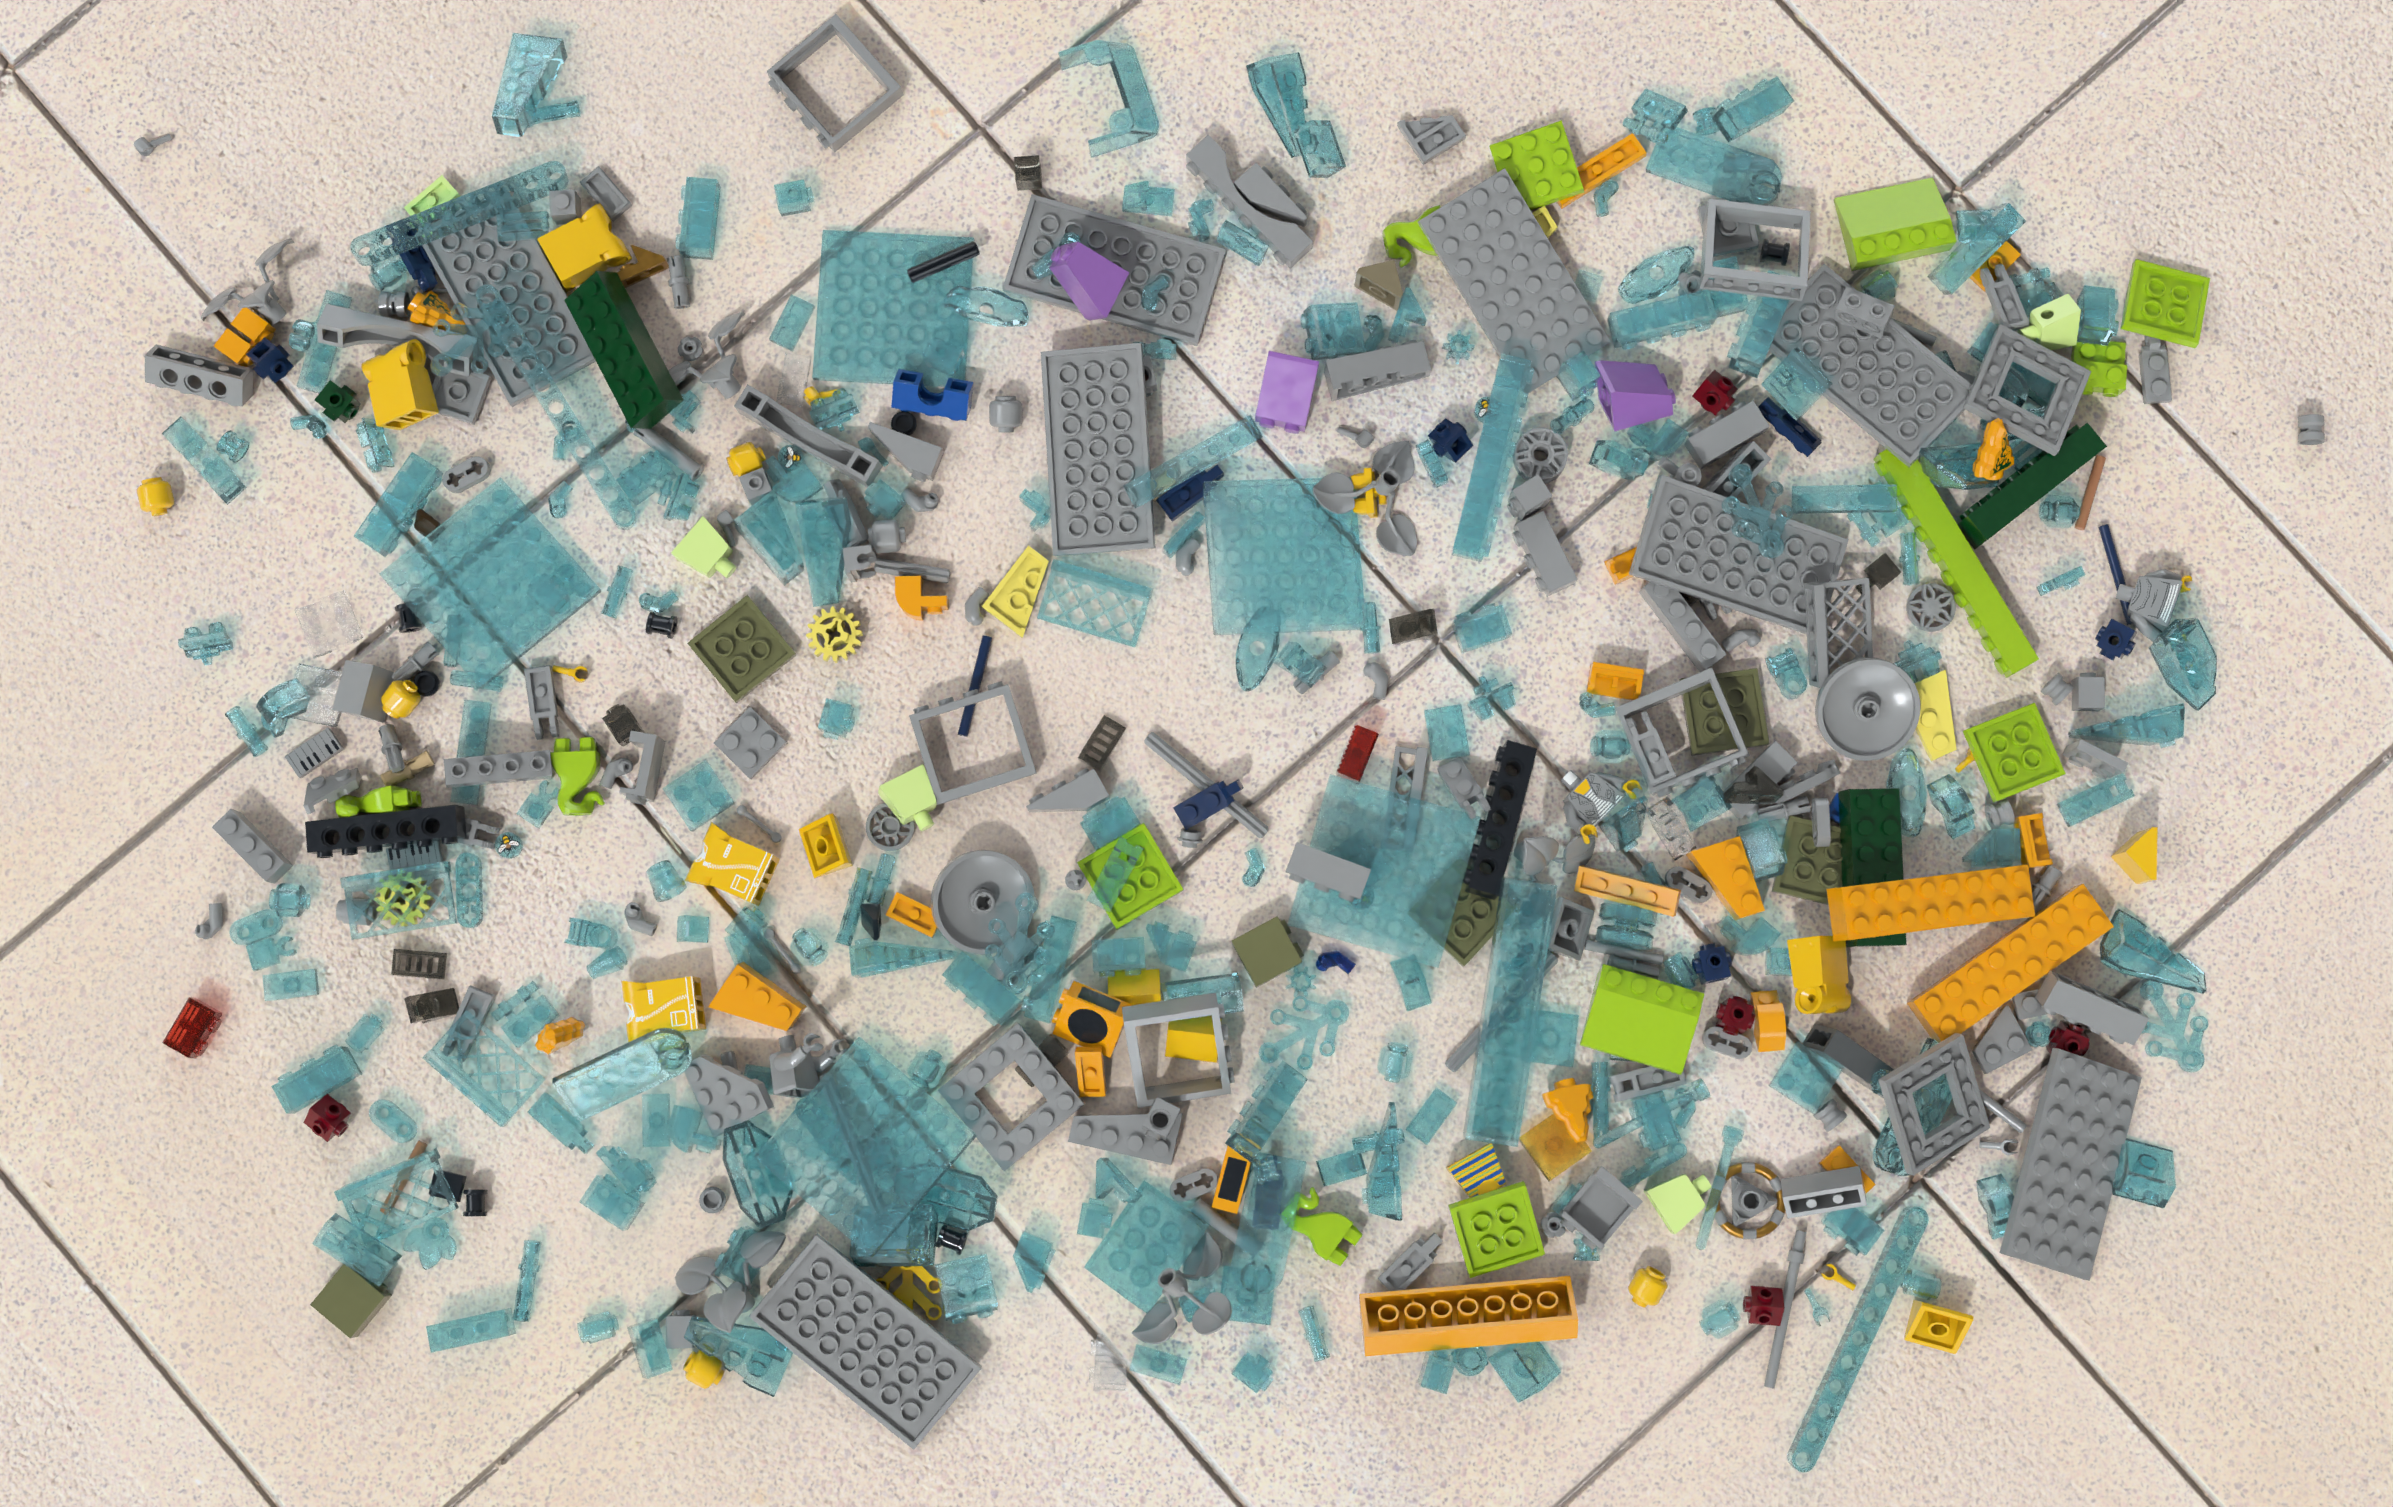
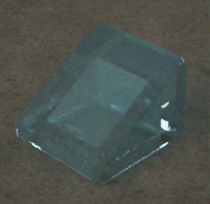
(692, 929)

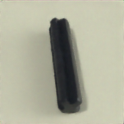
(943, 261)

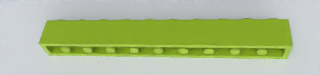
(1958, 564)

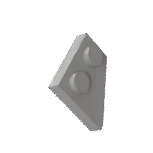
(1431, 136)
(331, 788)
(2001, 1042)

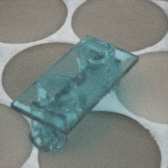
(379, 452)

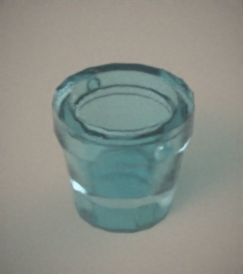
(665, 881)
(1470, 1360)

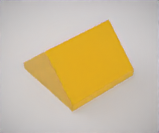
(825, 846)
(2139, 856)
(1136, 988)
(1192, 1039)
(1937, 1326)

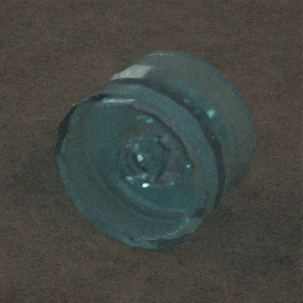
(1626, 924)

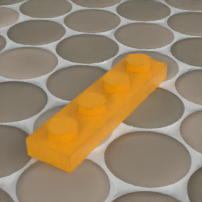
(1607, 165)
(1627, 890)

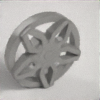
(1931, 607)
(889, 827)

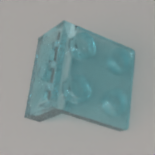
(731, 1262)

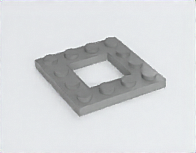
(2068, 376)
(1946, 1057)
(962, 1097)

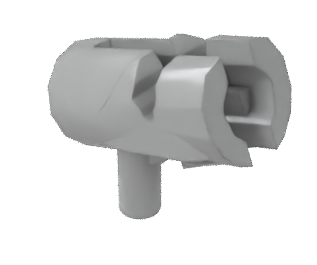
(1686, 473)

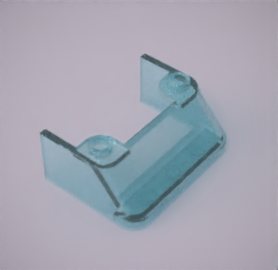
(1138, 118)

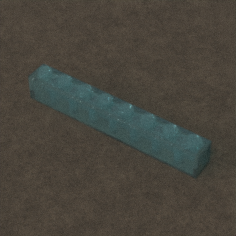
(1491, 458)

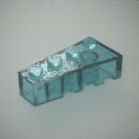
(526, 76)

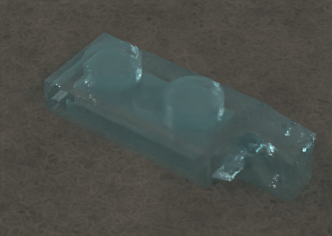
(560, 1123)

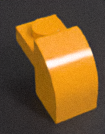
(911, 599)
(1769, 1021)

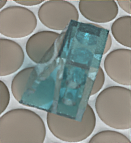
(770, 537)

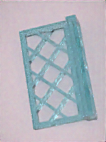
(1101, 581)
(401, 877)
(467, 1085)
(392, 1175)

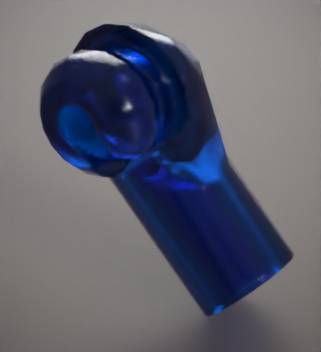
(1333, 959)

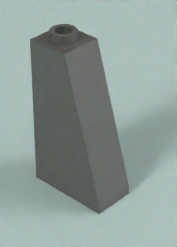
(1844, 1053)

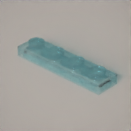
(1844, 499)
(472, 743)

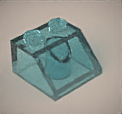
(2144, 1173)

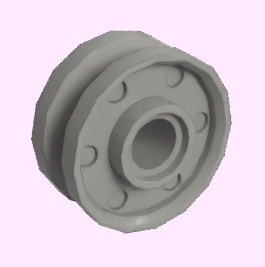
(1540, 440)

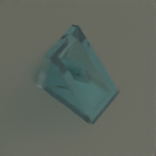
(1411, 983)

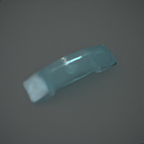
(204, 460)

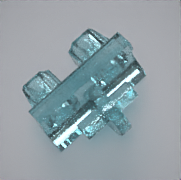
(835, 412)
(674, 508)
(205, 645)
(1918, 657)
(1502, 695)

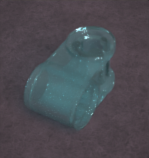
(1786, 672)
(586, 933)

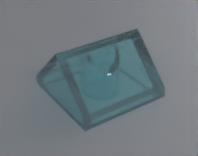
(1524, 1368)

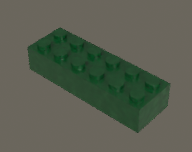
(623, 350)
(2035, 481)
(1871, 845)

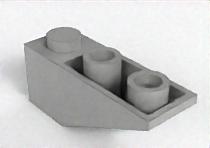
(1267, 197)
(1078, 795)

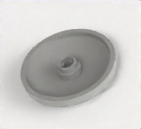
(1867, 709)
(973, 893)

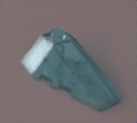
(1279, 89)
(824, 534)
(2151, 728)
(1626, 825)
(2140, 955)
(877, 958)
(1382, 1181)
(745, 1350)

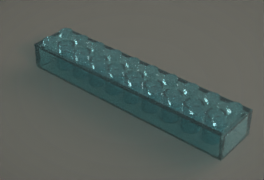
(1509, 1011)

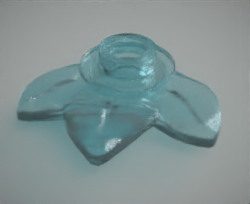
(430, 1246)

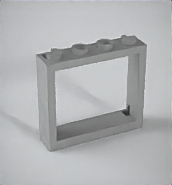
(805, 49)
(1749, 281)
(1668, 693)
(949, 705)
(1170, 1011)

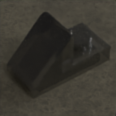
(1413, 627)
(1756, 789)
(432, 1006)

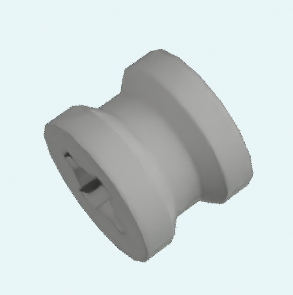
(2057, 689)
(1999, 814)
(1830, 1115)

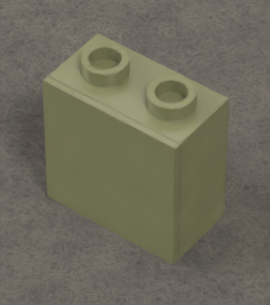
(1267, 951)
(350, 1301)

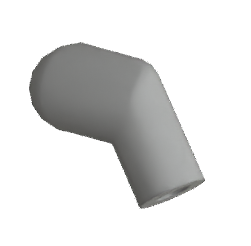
(1183, 557)
(972, 607)
(1741, 636)
(1380, 678)
(615, 769)
(636, 921)
(213, 924)

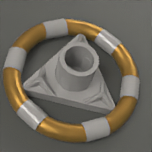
(1750, 1201)

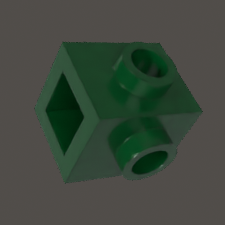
(338, 402)

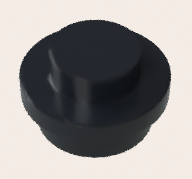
(904, 423)
(427, 683)

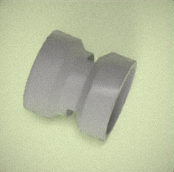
(393, 304)
(2311, 429)

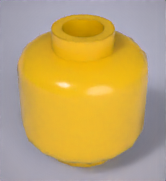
(745, 459)
(155, 496)
(400, 699)
(1647, 1286)
(703, 1369)

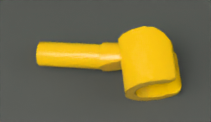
(812, 394)
(570, 672)
(1969, 759)
(1838, 1278)

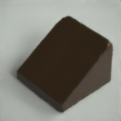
(425, 523)

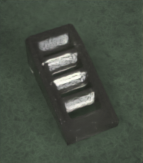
(1092, 762)
(397, 953)

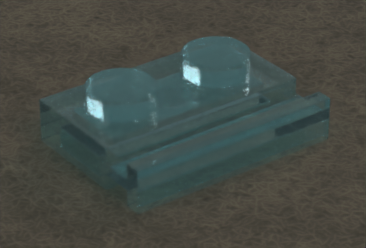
(1446, 732)
(1701, 803)
(756, 954)

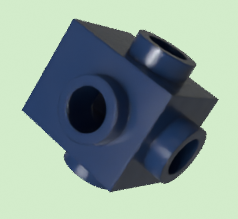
(270, 360)
(1450, 440)
(2108, 633)
(1721, 962)

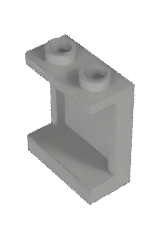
(649, 768)
(1599, 1208)

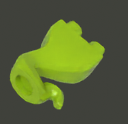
(1410, 233)
(576, 772)
(378, 801)
(1325, 1229)

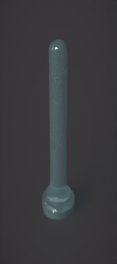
(1697, 1091)
(1731, 1138)

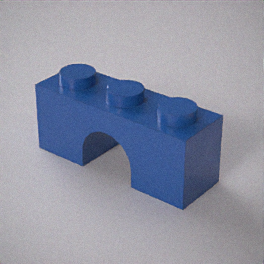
(911, 395)

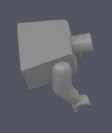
(795, 1069)

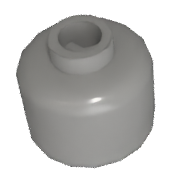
(1005, 413)
(886, 536)

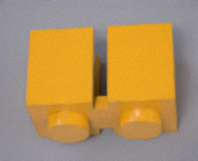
(253, 328)

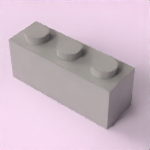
(1726, 434)
(1544, 554)
(1775, 764)
(252, 846)
(1327, 872)
(1823, 1192)

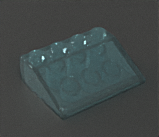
(1143, 1243)

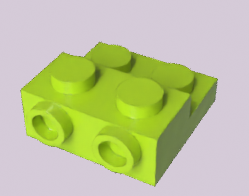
(2106, 367)

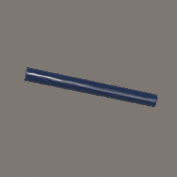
(2114, 565)
(975, 684)

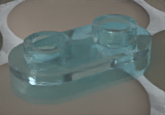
(257, 927)
(393, 1122)

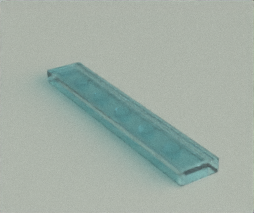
(1192, 461)

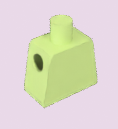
(2054, 324)
(705, 550)
(910, 797)
(1678, 1200)

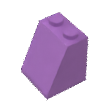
(1088, 279)
(1286, 392)
(1633, 393)

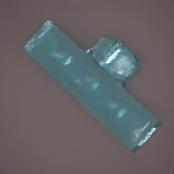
(318, 355)

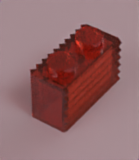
(1357, 753)
(193, 1028)

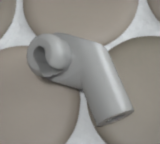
(921, 503)

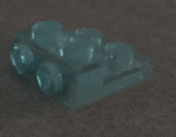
(1332, 330)
(633, 1173)
(966, 1288)

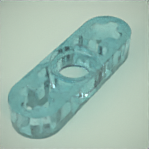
(478, 897)

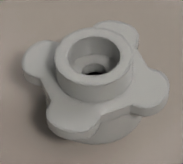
(1685, 278)

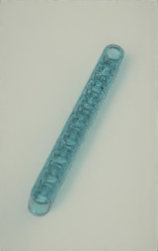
(447, 210)

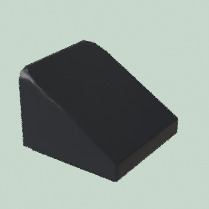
(871, 919)
(455, 1182)

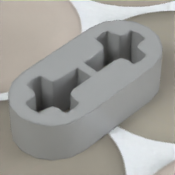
(469, 479)
(1821, 822)
(1692, 879)
(1725, 1049)
(1195, 1191)

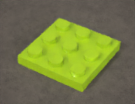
(1540, 165)
(2165, 303)
(2014, 752)
(1148, 883)
(1496, 1229)

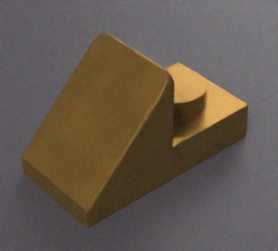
(647, 266)

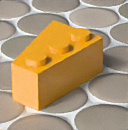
(1730, 876)
(757, 999)

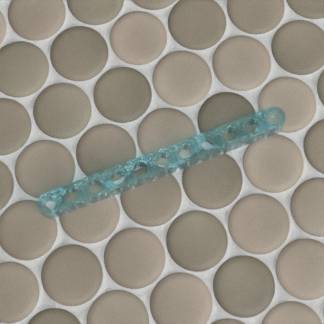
(552, 395)
(1847, 1347)

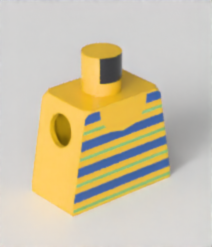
(1478, 1171)

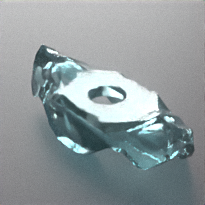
(1640, 286)
(1006, 310)
(1253, 668)
(1903, 772)

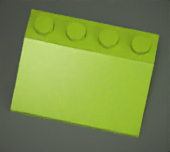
(1894, 224)
(1641, 1019)

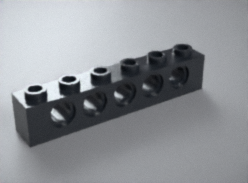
(1522, 759)
(321, 832)

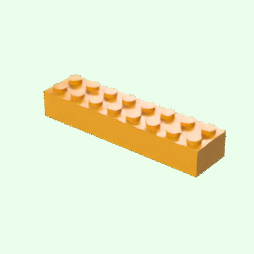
(1930, 903)
(2010, 964)
(1468, 1316)

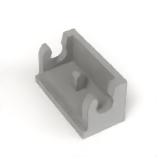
(858, 559)

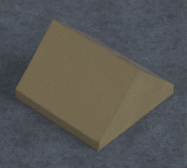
(1381, 282)

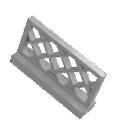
(1817, 626)

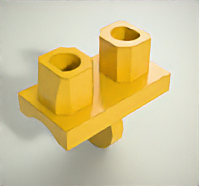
(1367, 505)

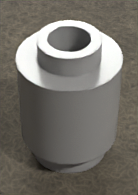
(342, 914)

